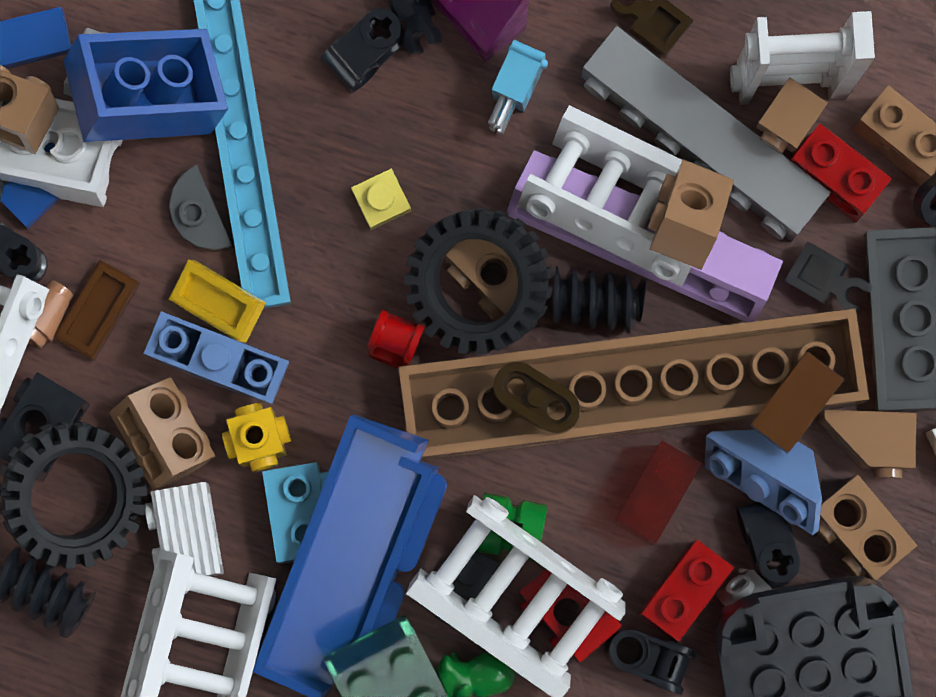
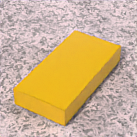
(217, 301)

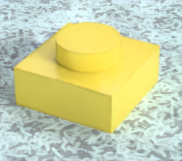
(381, 199)

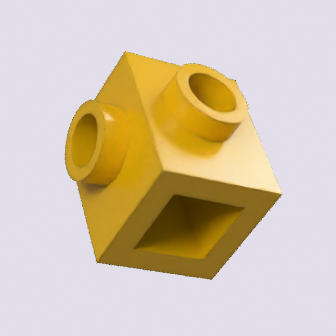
(259, 455)

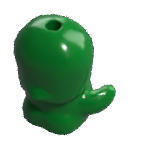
(478, 677)

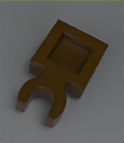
(656, 24)

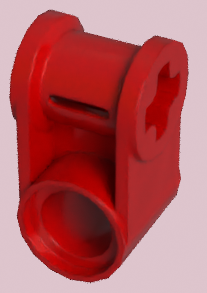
(394, 340)

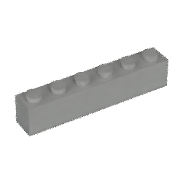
(702, 133)

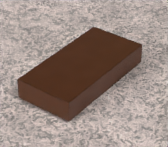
(97, 310)
(797, 402)

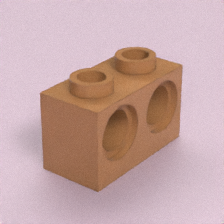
(155, 437)
(870, 521)

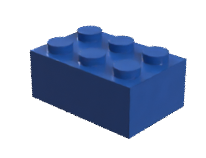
(145, 84)

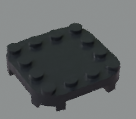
(815, 642)

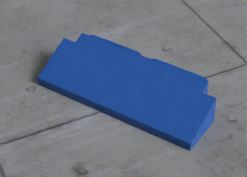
(360, 535)

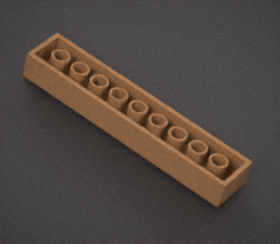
(631, 383)

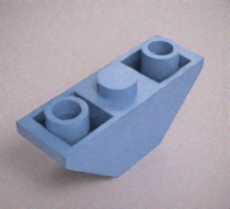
(216, 358)
(768, 474)

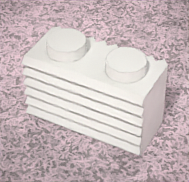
(186, 525)

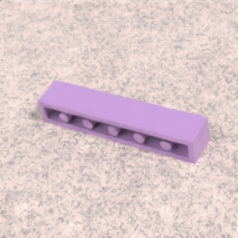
(732, 279)

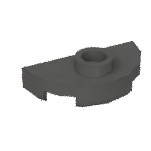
(196, 214)

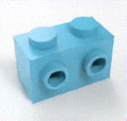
(291, 502)

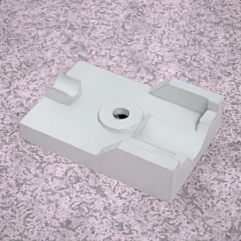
(70, 170)

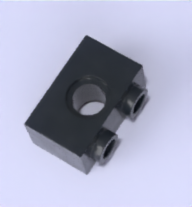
(34, 397)

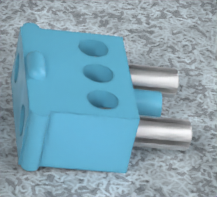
(515, 83)

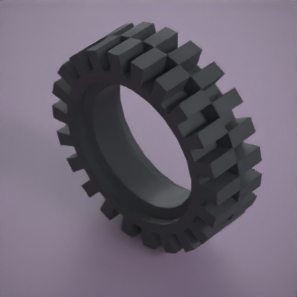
(427, 292)
(103, 536)

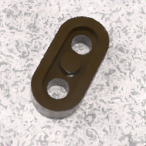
(536, 398)

